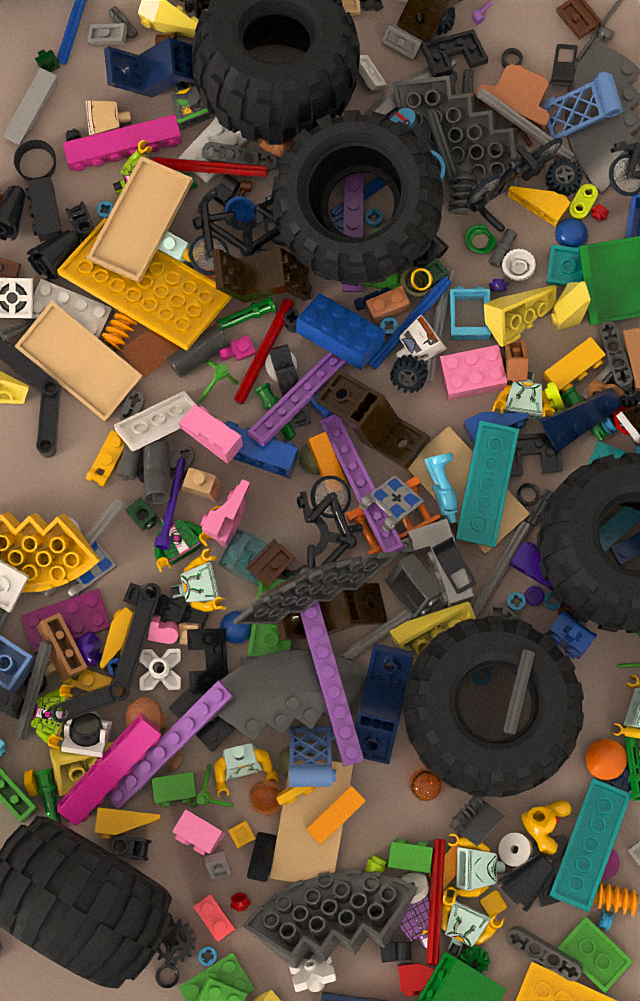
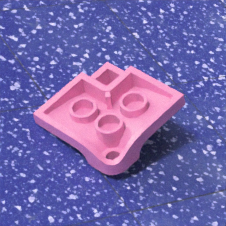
(225, 521)

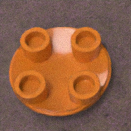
(606, 759)

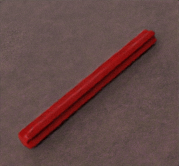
(213, 167)
(262, 353)
(435, 905)

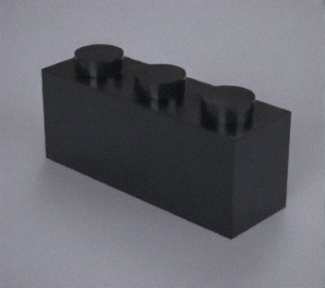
(43, 208)

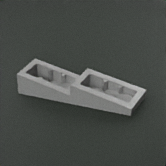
(29, 108)

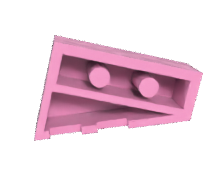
(211, 433)

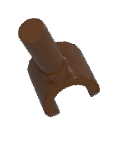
(523, 134)
(245, 186)

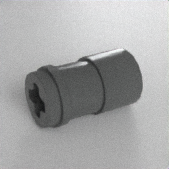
(129, 463)

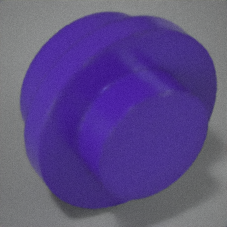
(498, 285)
(534, 596)

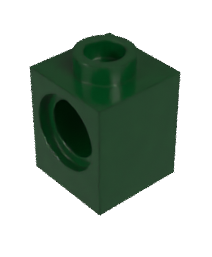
(140, 506)

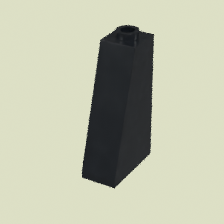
(10, 703)

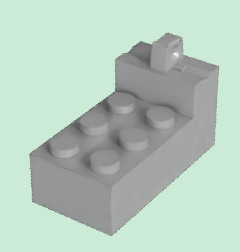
(421, 542)

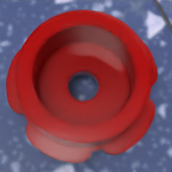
(599, 212)
(240, 902)

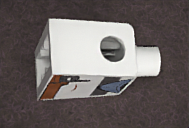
(420, 341)

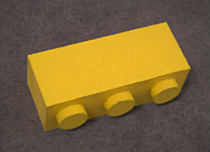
(575, 365)

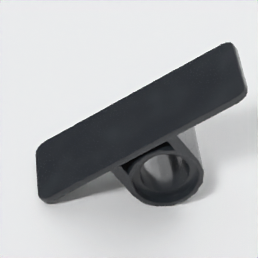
(262, 857)

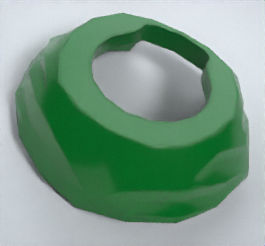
(478, 230)

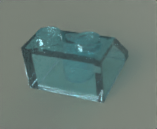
(239, 553)

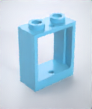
(468, 333)

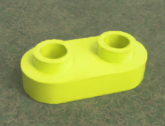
(584, 201)
(553, 393)

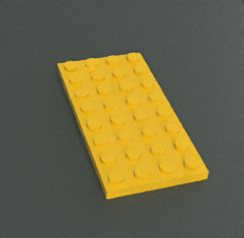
(167, 300)

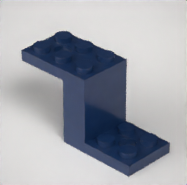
(151, 70)
(382, 701)

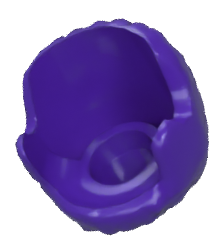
(89, 648)

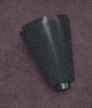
(11, 212)
(53, 253)
(527, 880)

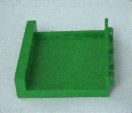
(612, 279)
(459, 982)

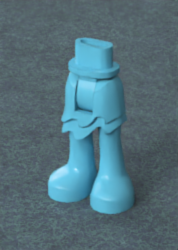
(443, 490)

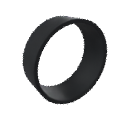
(29, 145)

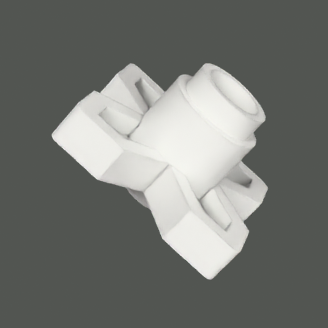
(168, 661)
(312, 974)

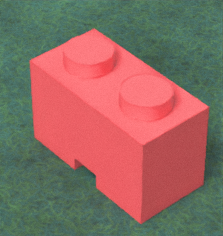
(214, 917)

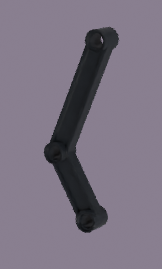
(49, 401)
(125, 666)

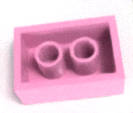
(472, 372)
(199, 833)

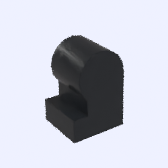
(226, 189)
(396, 952)

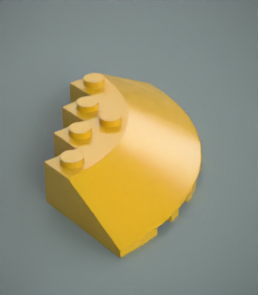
(50, 552)

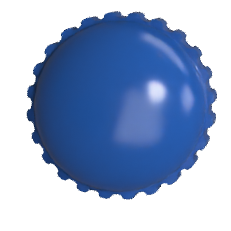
(242, 207)
(571, 233)
(235, 632)

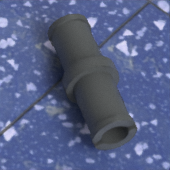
(502, 248)

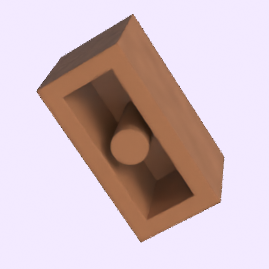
(387, 305)
(516, 361)

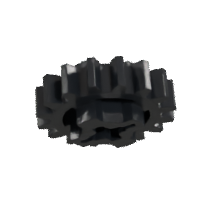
(168, 955)

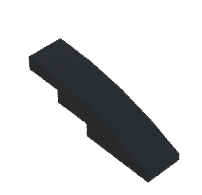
(287, 379)
(168, 608)

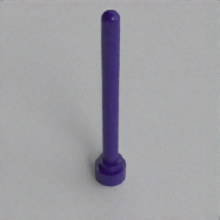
(163, 540)

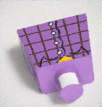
(416, 921)

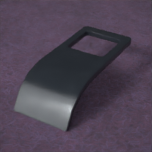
(563, 71)
(451, 562)

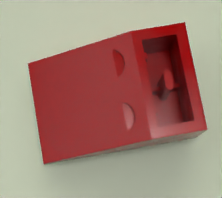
(413, 977)

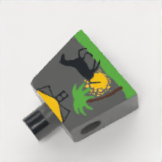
(188, 106)

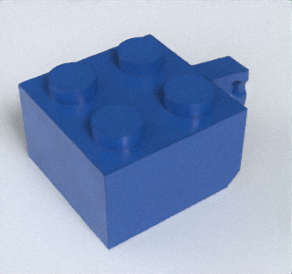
(571, 635)

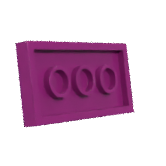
(79, 613)

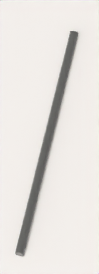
(596, 32)

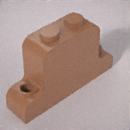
(521, 92)

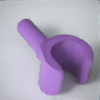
(478, 14)

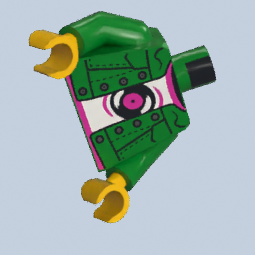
(185, 539)

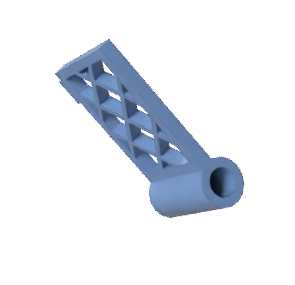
(606, 99)
(311, 773)

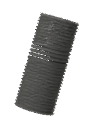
(203, 348)
(156, 472)

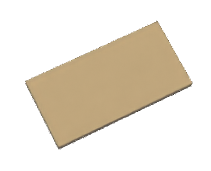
(140, 219)
(79, 361)
(457, 475)
(296, 851)

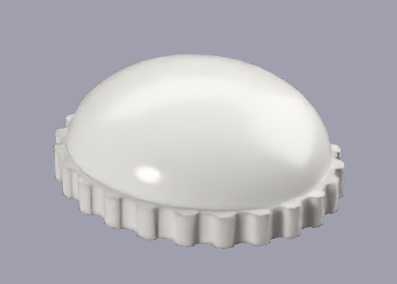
(518, 264)

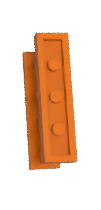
(358, 517)

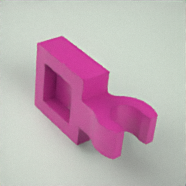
(240, 348)

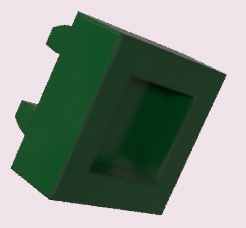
(47, 60)
(436, 269)

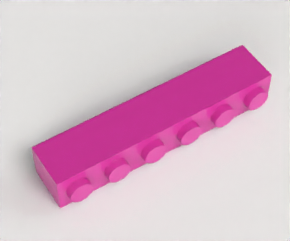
(121, 142)
(107, 771)

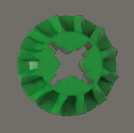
(481, 955)

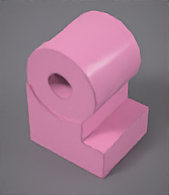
(163, 631)

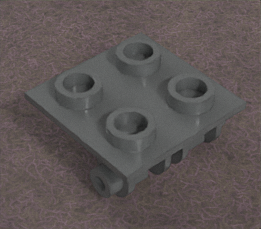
(476, 820)

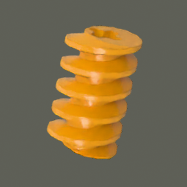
(118, 330)
(616, 898)

